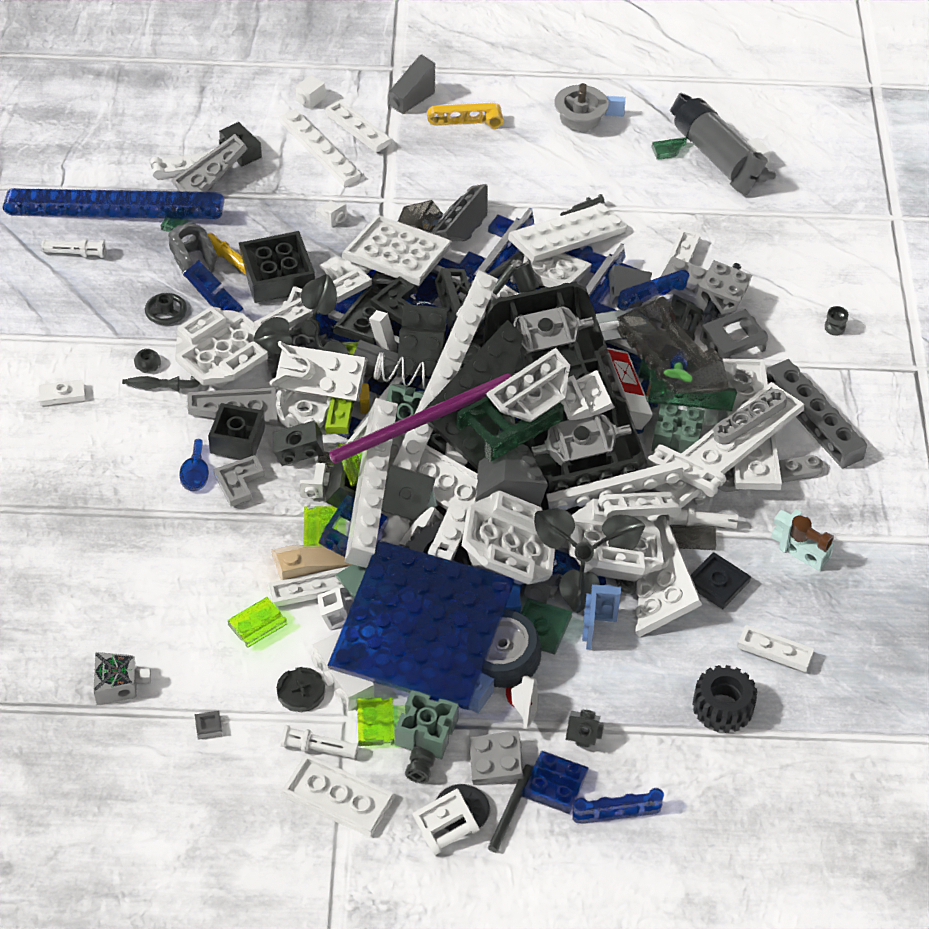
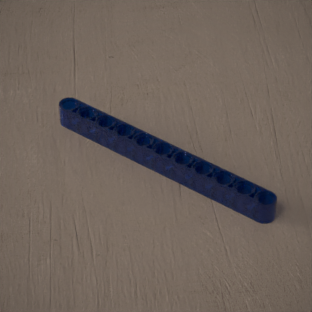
(113, 203)

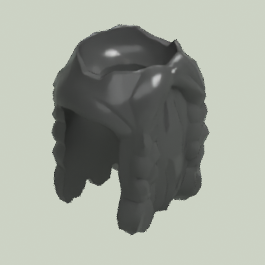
(198, 241)

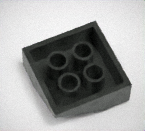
(276, 265)

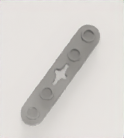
(790, 470)

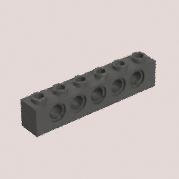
(818, 415)

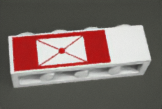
(627, 385)

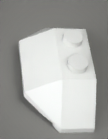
(533, 388)

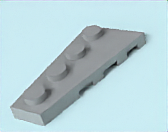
(211, 167)

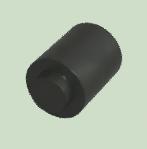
(525, 278)

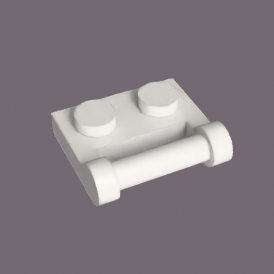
(441, 814)

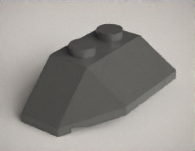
(464, 215)

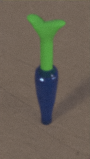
(678, 368)

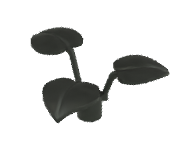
(317, 296)
(554, 529)

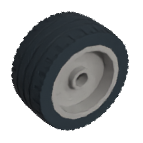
(513, 651)

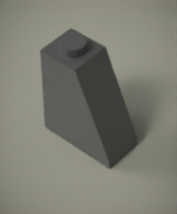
(413, 85)

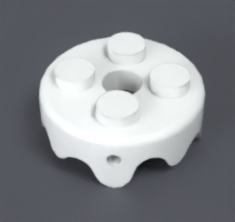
(290, 402)

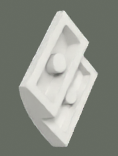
(586, 397)

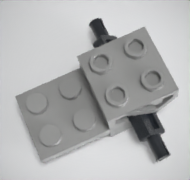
(712, 290)

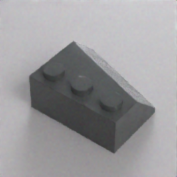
(512, 474)

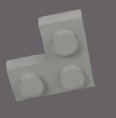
(234, 476)

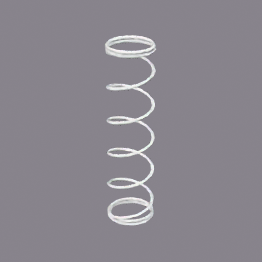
(380, 367)

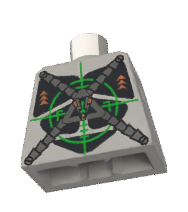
(117, 677)

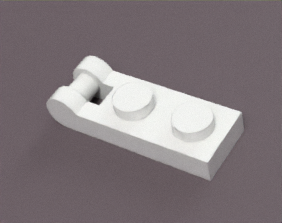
(449, 533)

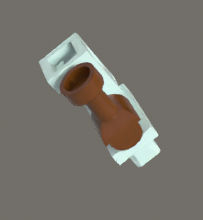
(801, 540)

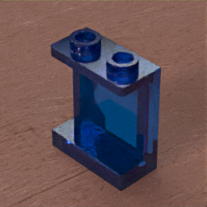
(206, 283)

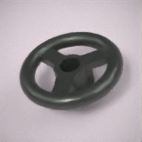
(165, 306)

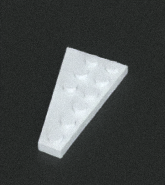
(668, 591)

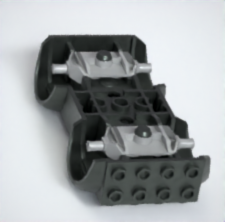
(578, 449)

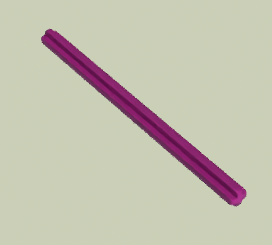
(415, 420)

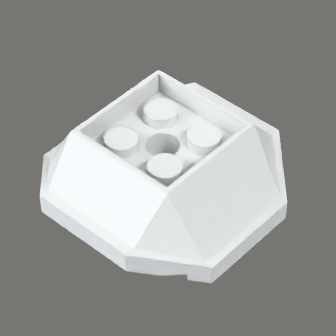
(218, 346)
(504, 539)
(612, 561)

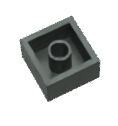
(236, 431)

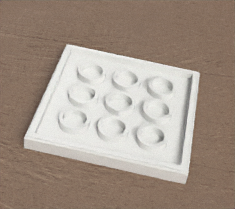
(397, 249)

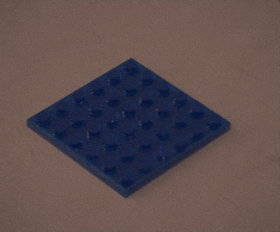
(422, 624)

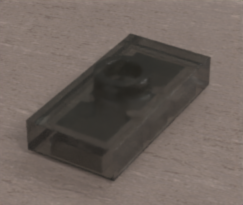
(695, 537)

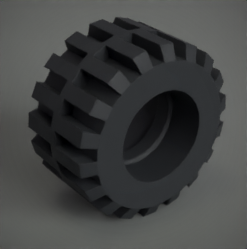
(721, 714)

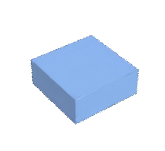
(616, 106)

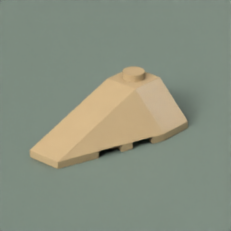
(305, 560)

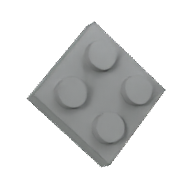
(496, 757)

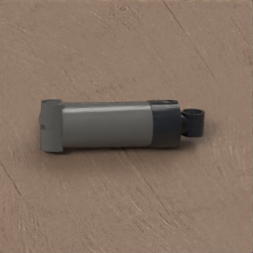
(720, 143)

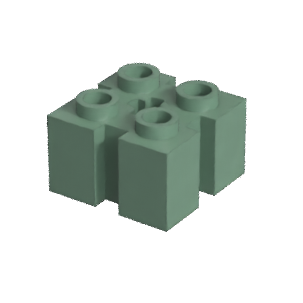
(405, 398)
(677, 427)
(426, 724)

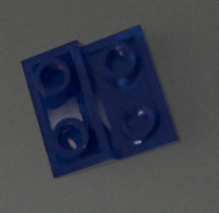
(555, 782)

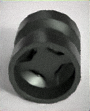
(836, 320)
(420, 765)

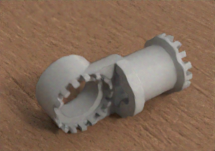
(735, 375)

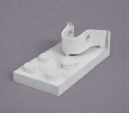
(320, 372)

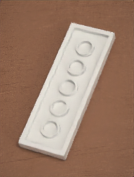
(567, 232)

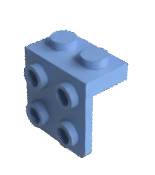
(601, 606)

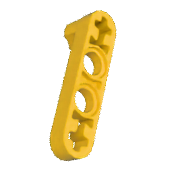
(493, 114)

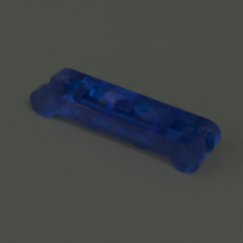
(658, 286)
(618, 807)

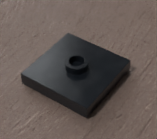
(719, 580)

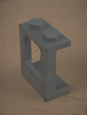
(716, 337)

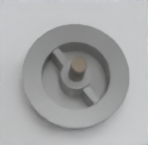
(581, 106)

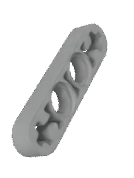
(746, 413)

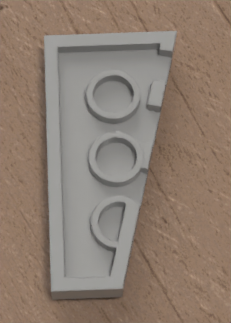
(208, 402)

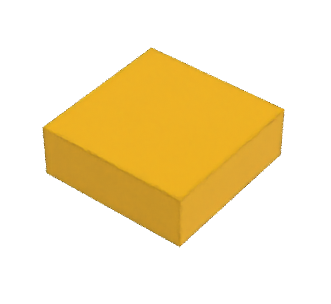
(364, 399)

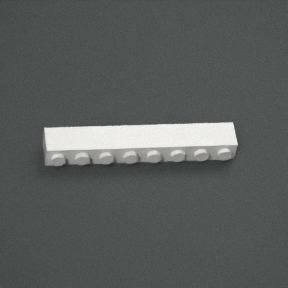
(370, 488)

